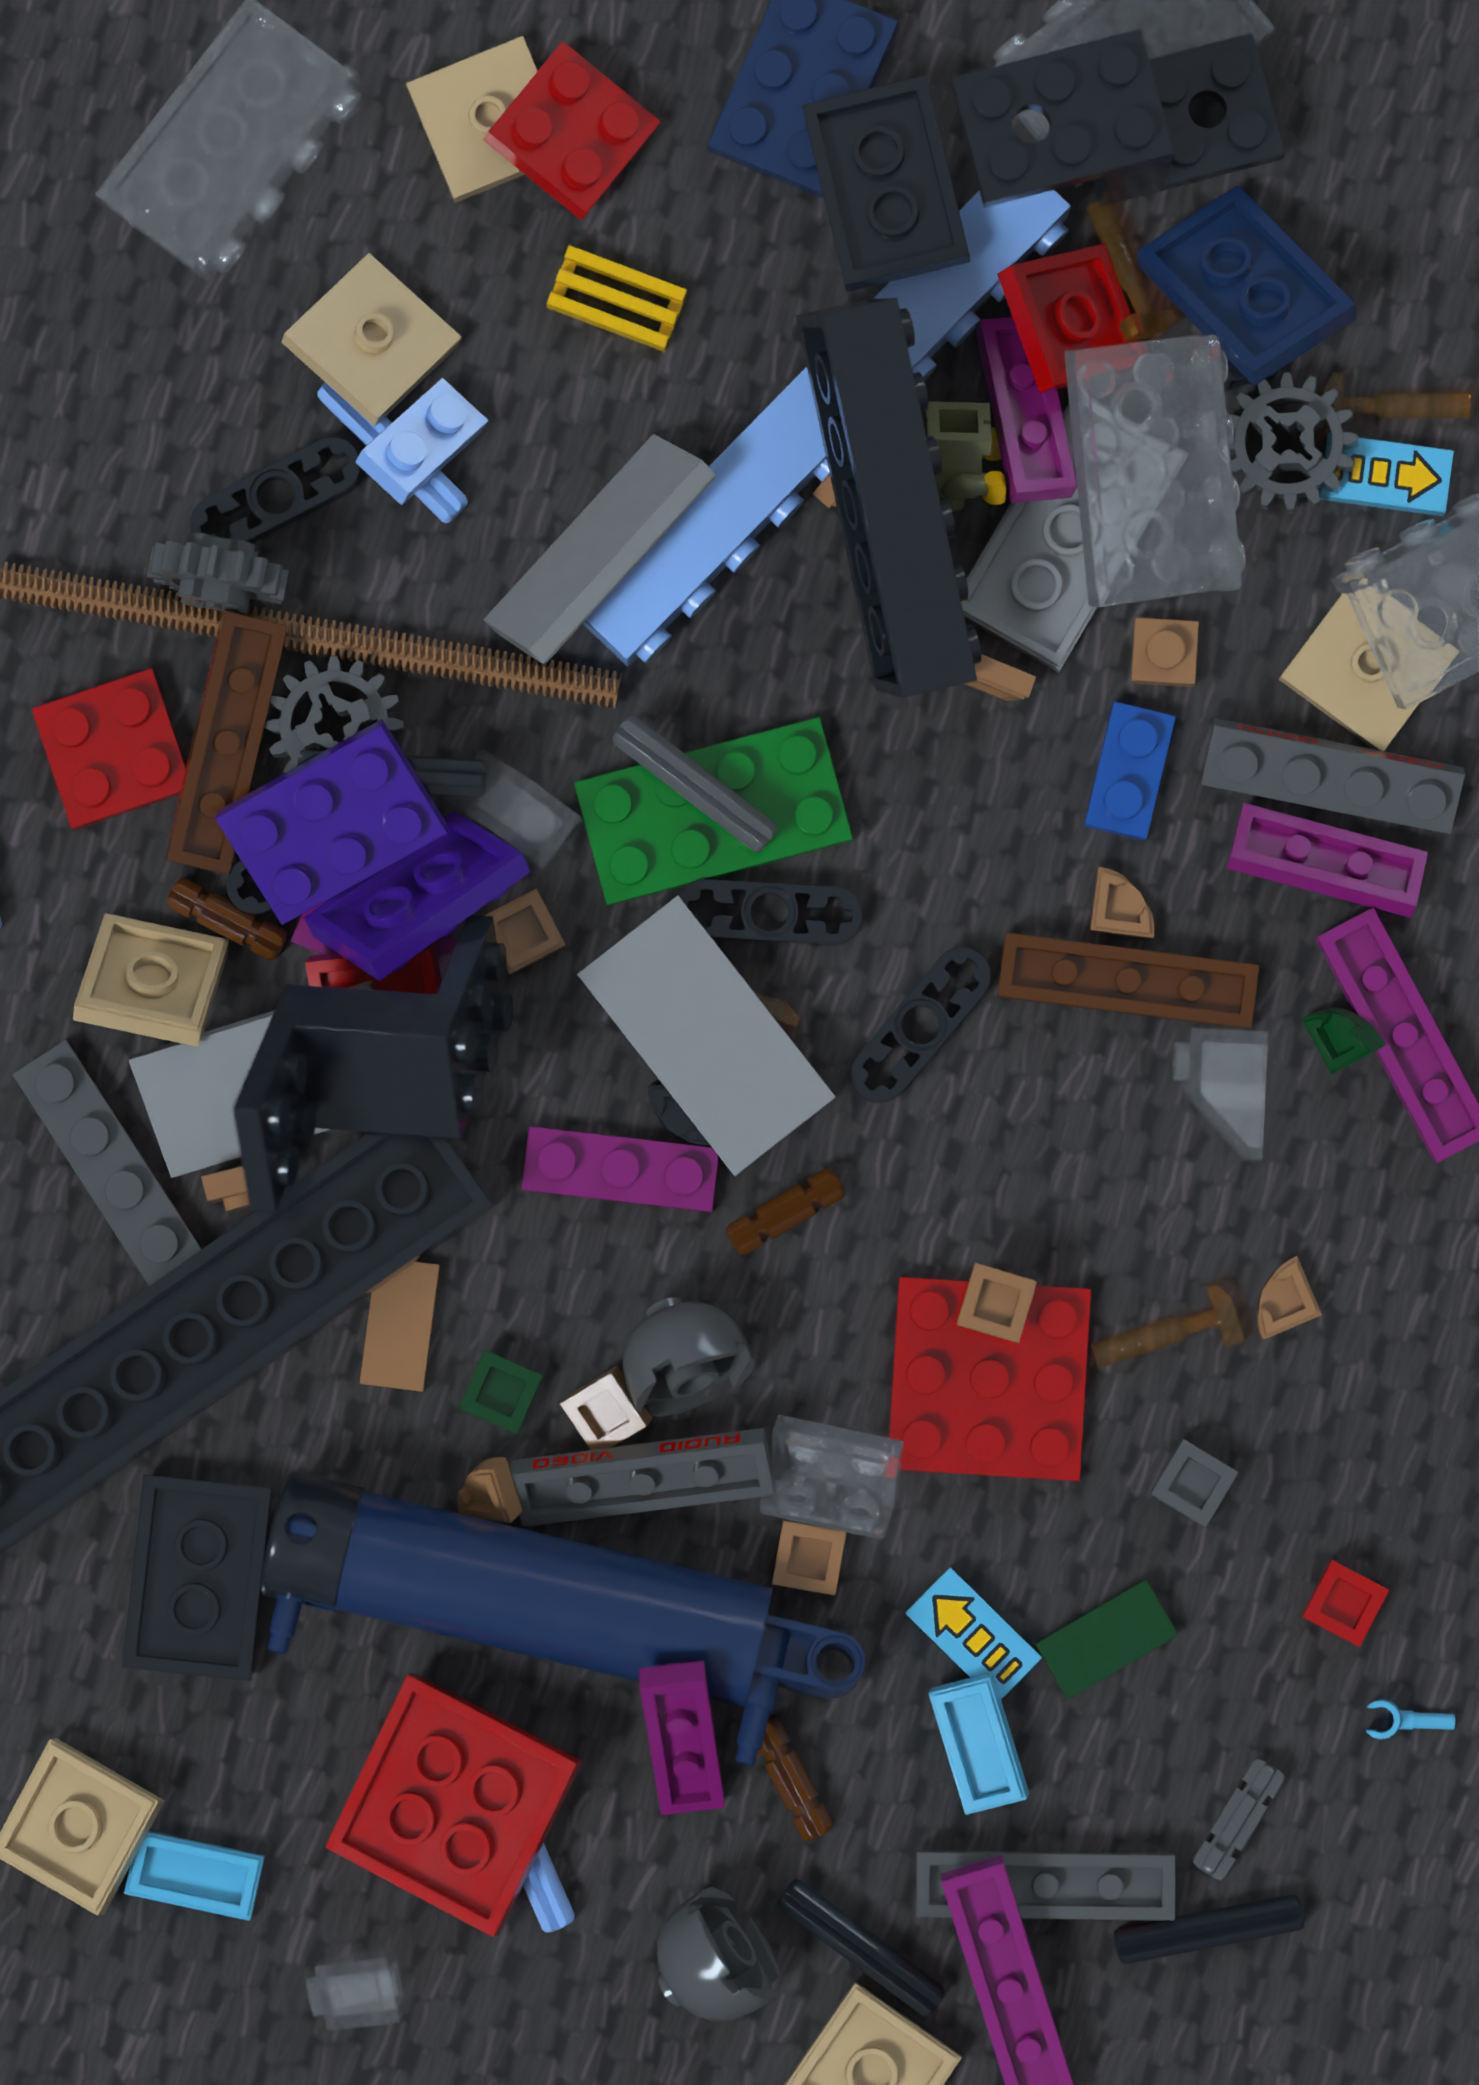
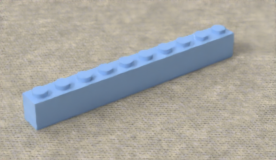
(784, 445)

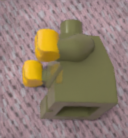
(963, 439)

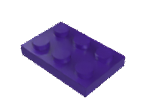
(332, 822)
(417, 898)

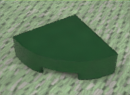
(1341, 1036)

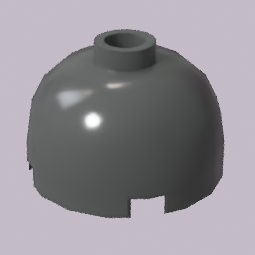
(682, 1353)
(711, 1961)

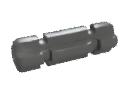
(1239, 1819)

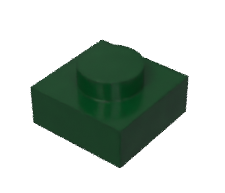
(501, 1392)

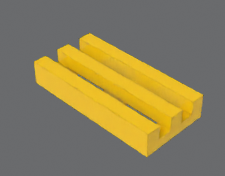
(626, 275)

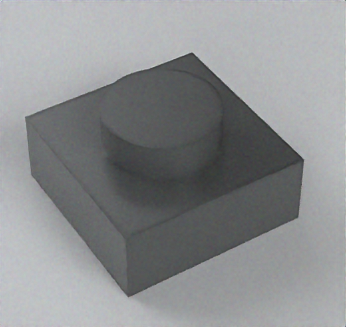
(1193, 1482)

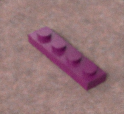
(1415, 1050)
(1005, 1974)

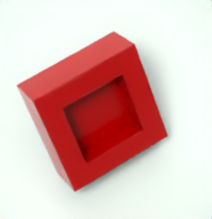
(1344, 1603)

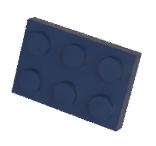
(798, 58)
(1246, 285)

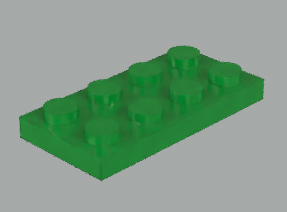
(657, 841)

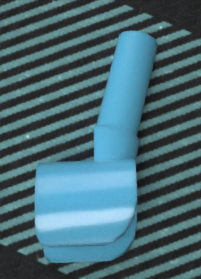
(1409, 1719)

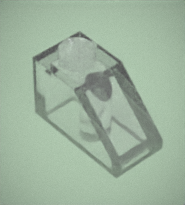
(521, 814)
(1226, 1083)
(358, 1989)

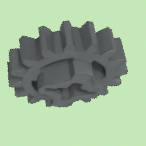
(1308, 422)
(218, 573)
(318, 687)

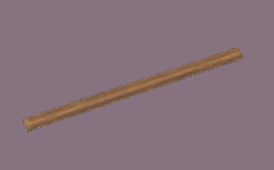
(315, 637)

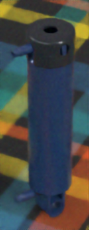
(538, 1597)

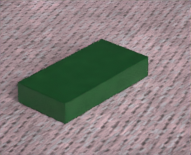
(1106, 1639)

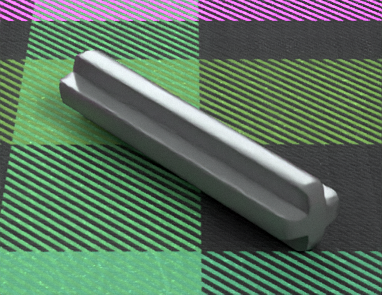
(694, 783)

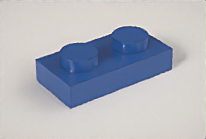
(1129, 771)

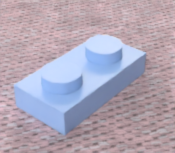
(421, 441)

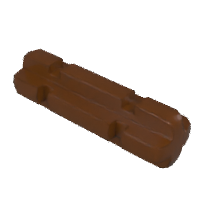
(226, 919)
(785, 1211)
(793, 1783)

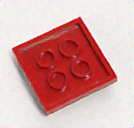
(985, 1401)
(453, 1804)

